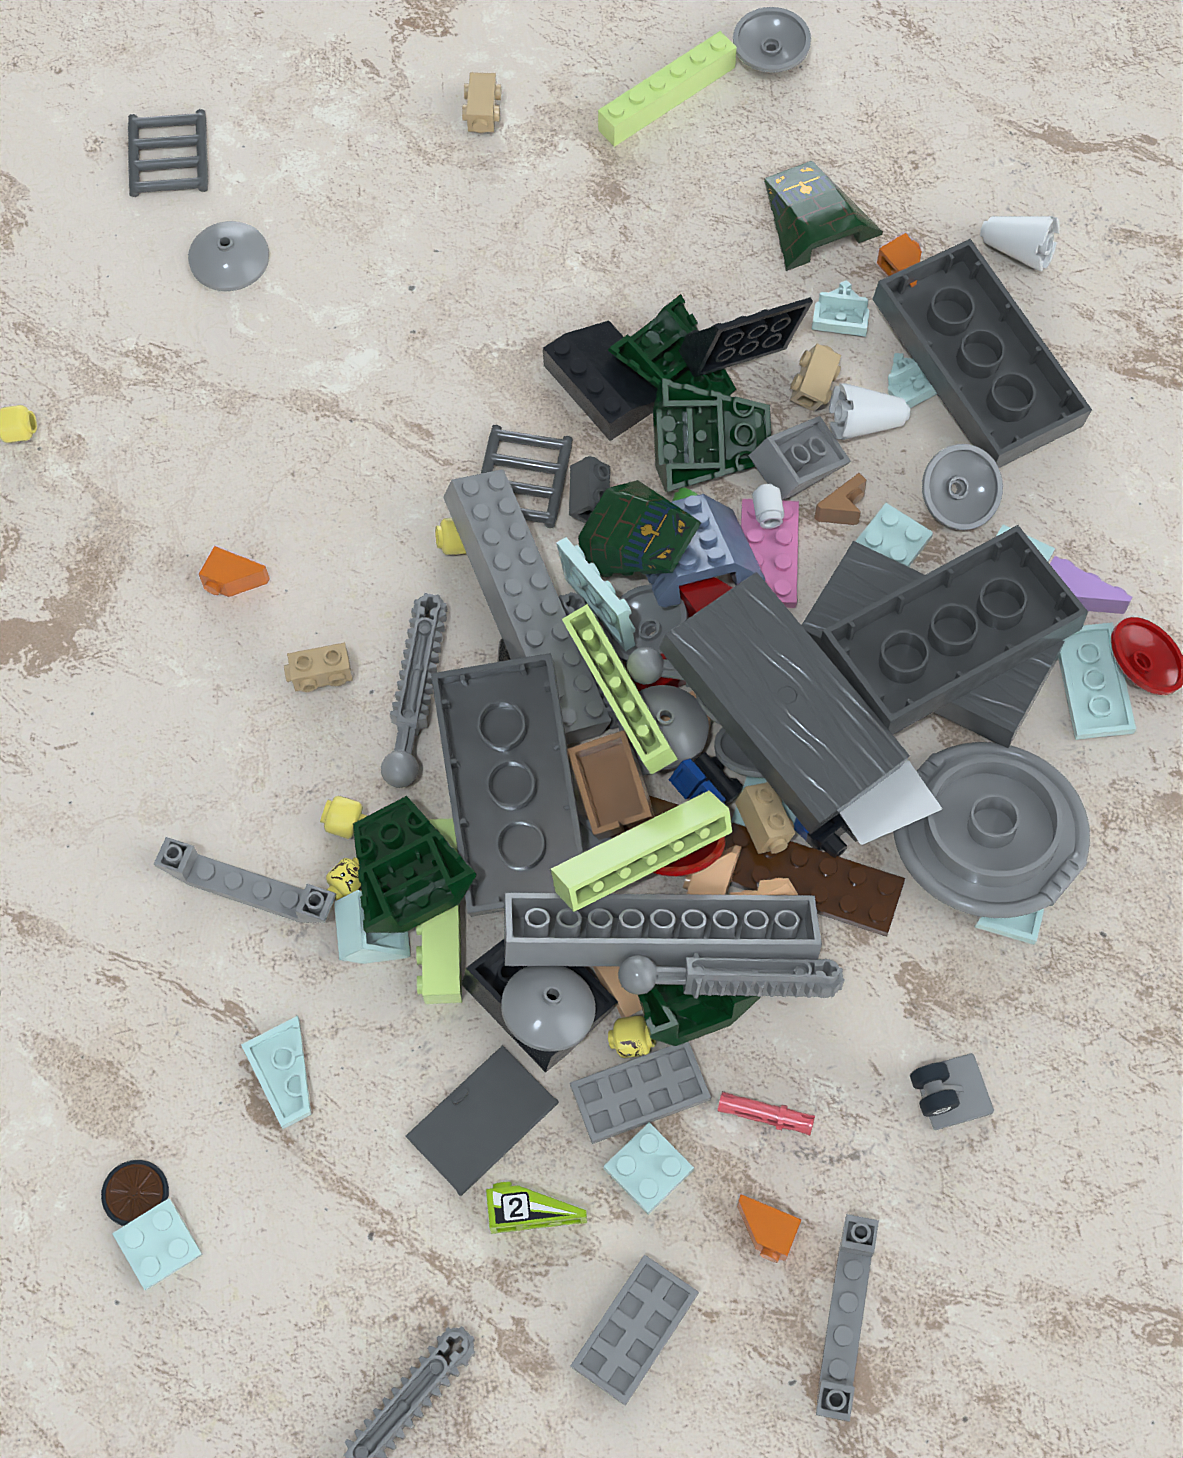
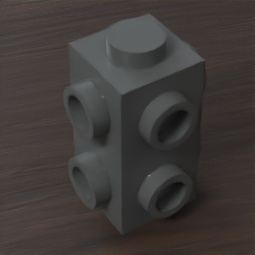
(587, 484)

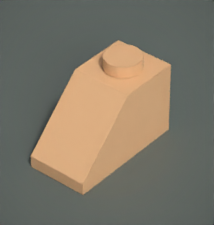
(716, 877)

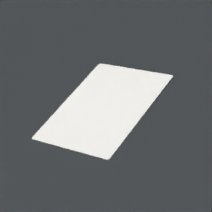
(890, 805)

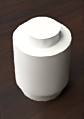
(768, 506)

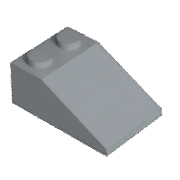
(799, 457)

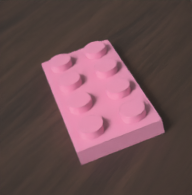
(775, 549)

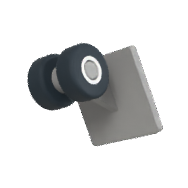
(952, 1091)

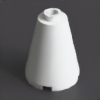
(1023, 238)
(864, 411)

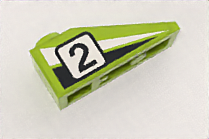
(522, 1209)

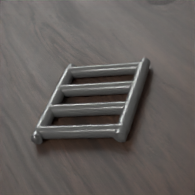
(136, 144)
(559, 469)

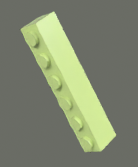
(666, 88)
(619, 689)
(641, 850)
(441, 945)

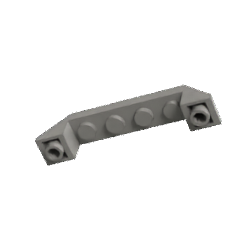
(243, 886)
(846, 1318)

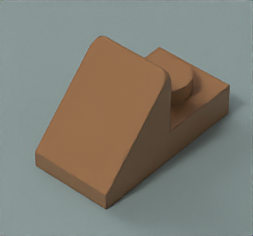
(840, 505)

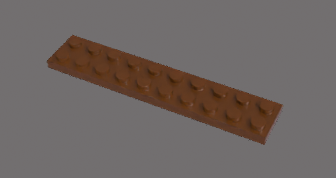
(840, 886)

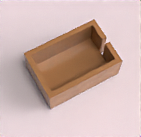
(611, 784)

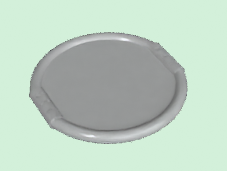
(1005, 831)

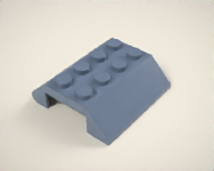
(714, 550)

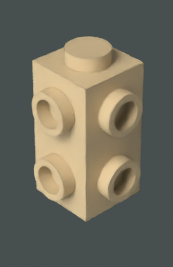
(481, 105)
(817, 372)
(318, 667)
(765, 818)

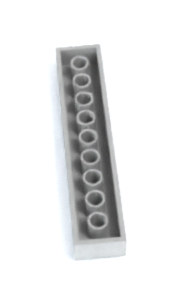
(523, 593)
(659, 926)

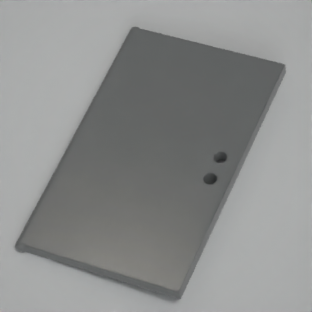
(485, 1124)

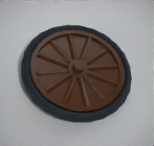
(133, 1190)

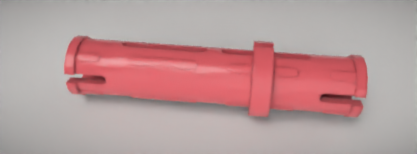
(766, 1113)

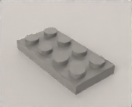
(640, 1091)
(634, 1330)

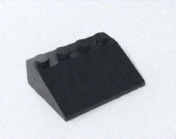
(742, 338)
(598, 380)
(486, 983)

